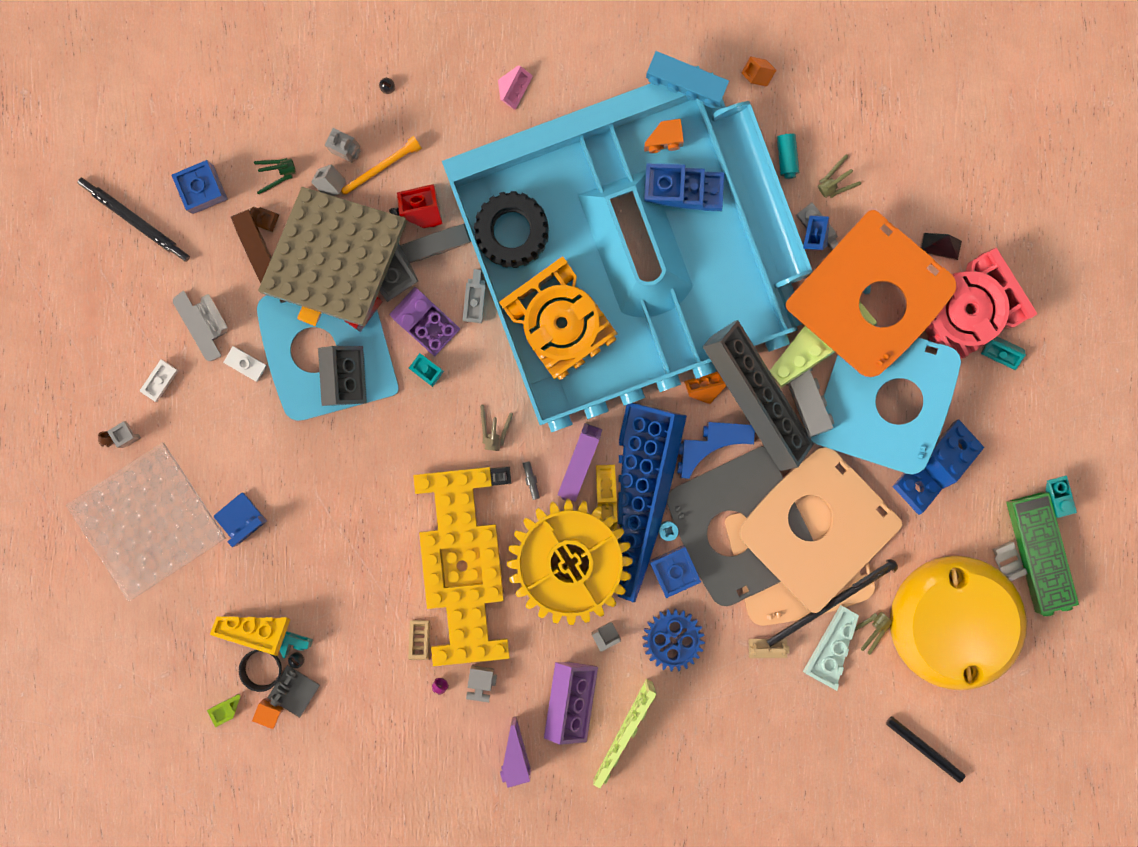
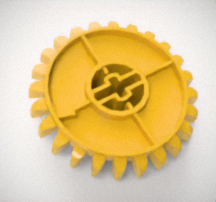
(579, 593)

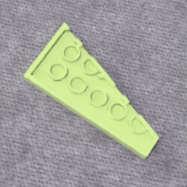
(805, 353)
(628, 729)

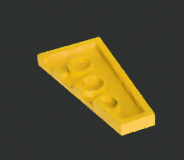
(257, 633)

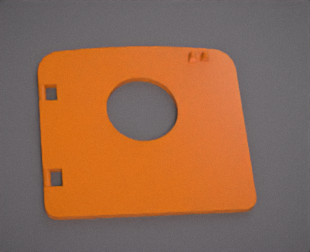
(831, 294)

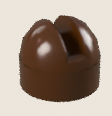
(105, 439)

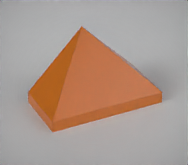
(705, 387)

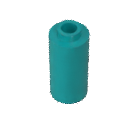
(788, 155)

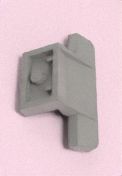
(202, 322)

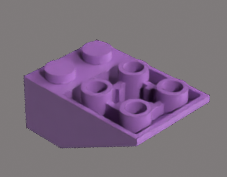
(424, 321)

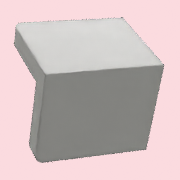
(328, 180)
(123, 435)
(606, 636)

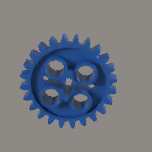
(685, 652)

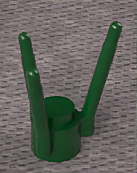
(284, 166)

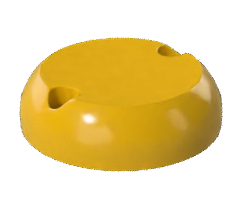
(959, 623)

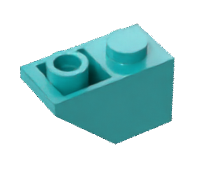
(1061, 496)

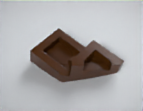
(264, 218)

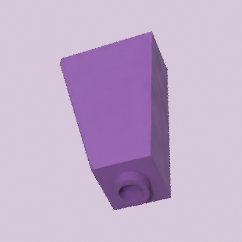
(580, 462)

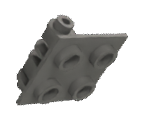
(293, 691)

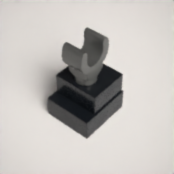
(501, 476)

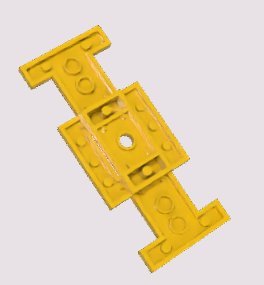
(466, 590)

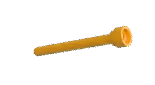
(411, 146)

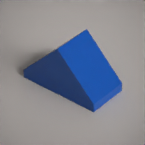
(817, 233)

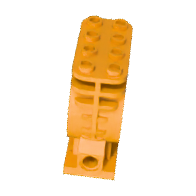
(598, 330)

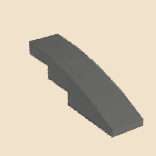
(436, 243)

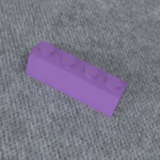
(570, 703)

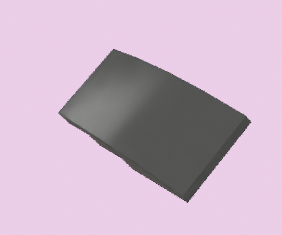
(398, 276)

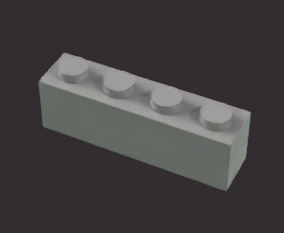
(810, 404)

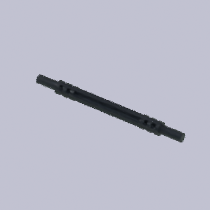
(133, 219)

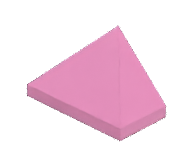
(513, 86)

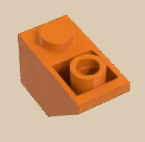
(665, 136)

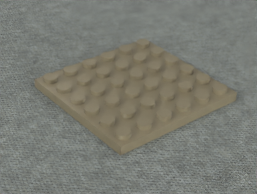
(333, 256)

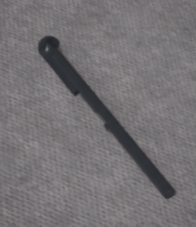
(890, 565)

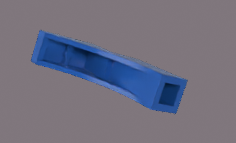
(716, 436)

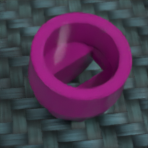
(439, 690)

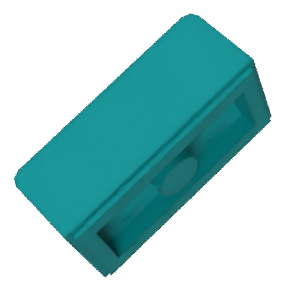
(1004, 352)

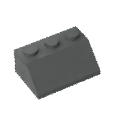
(342, 375)

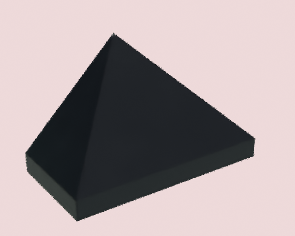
(941, 245)

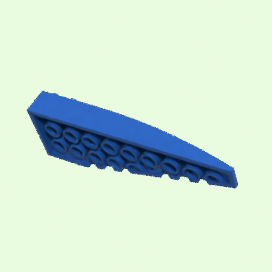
(648, 461)

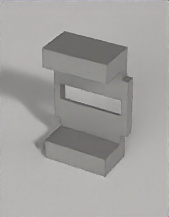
(1012, 570)

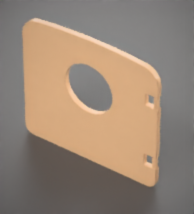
(824, 566)
(777, 603)

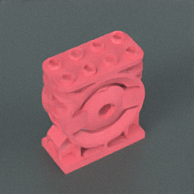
(1008, 305)

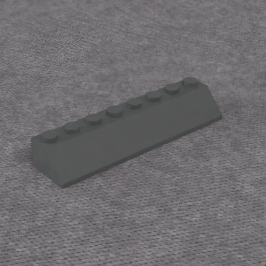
(758, 396)

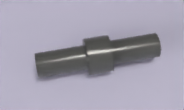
(531, 480)

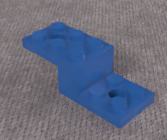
(943, 468)

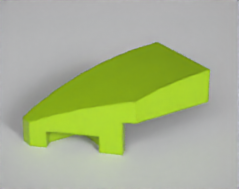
(224, 711)

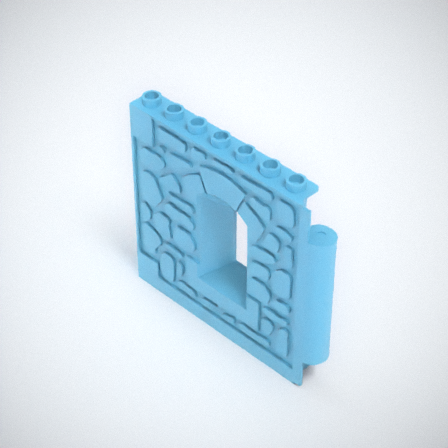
(711, 261)

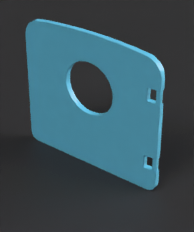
(300, 389)
(861, 429)

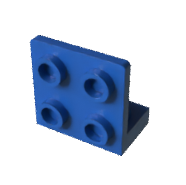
(239, 519)

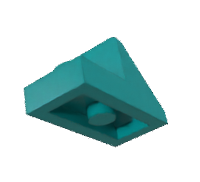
(426, 369)
(299, 643)

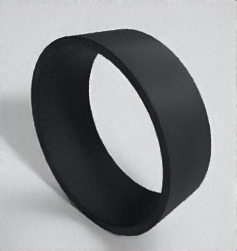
(247, 682)

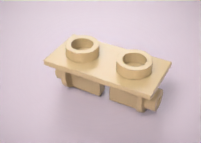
(760, 649)

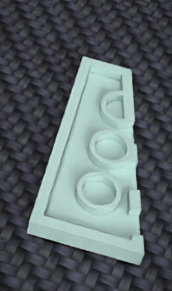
(830, 653)

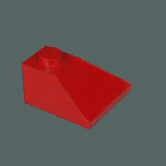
(420, 206)

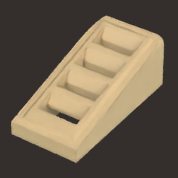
(426, 640)

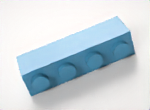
(686, 79)

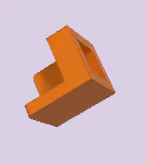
(758, 71)
(267, 714)

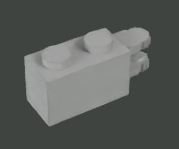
(343, 145)

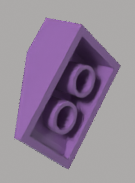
(516, 765)

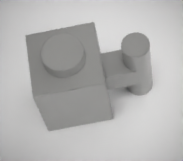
(480, 679)

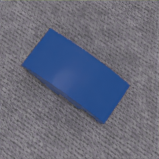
(684, 187)

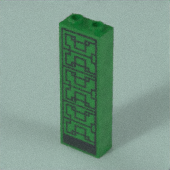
(1042, 553)

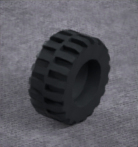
(504, 204)

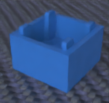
(199, 187)
(675, 571)

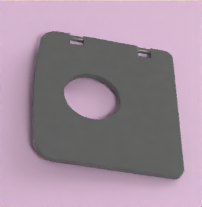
(730, 487)

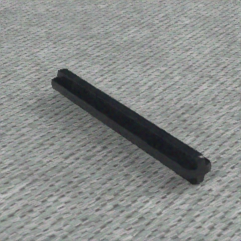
(925, 749)

